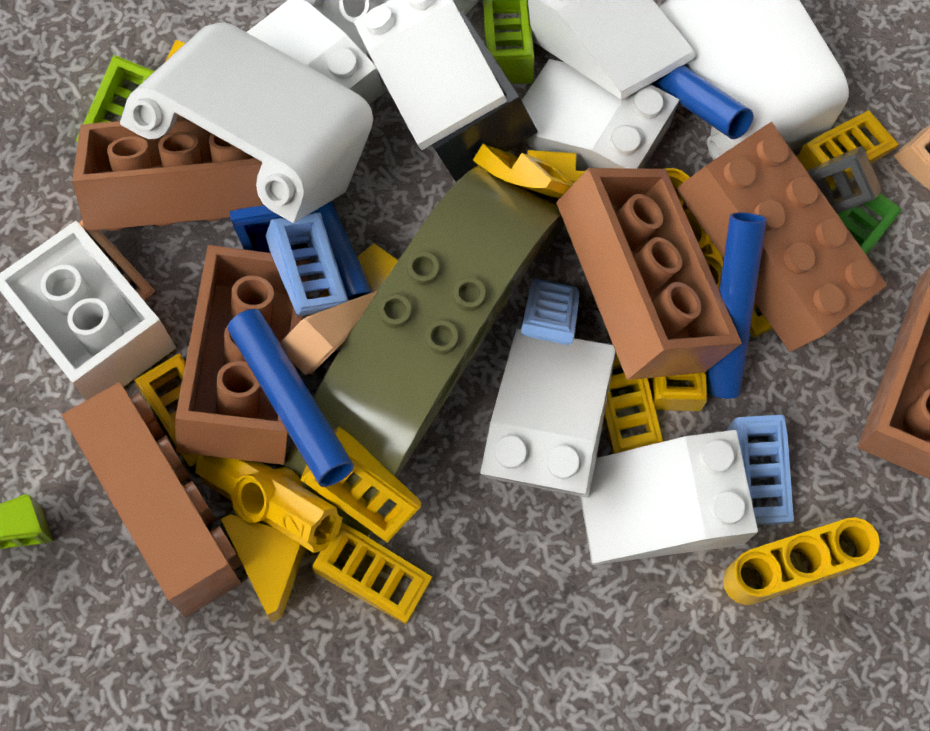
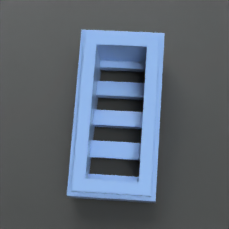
(312, 231)
(551, 312)
(777, 447)

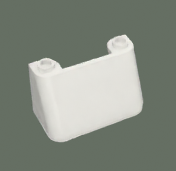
(766, 60)
(264, 104)

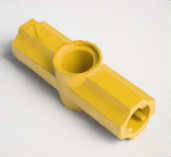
(272, 497)

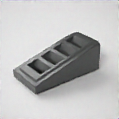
(863, 172)

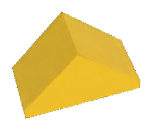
(268, 559)

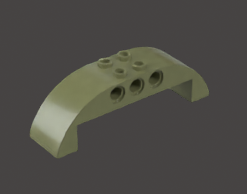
(431, 319)

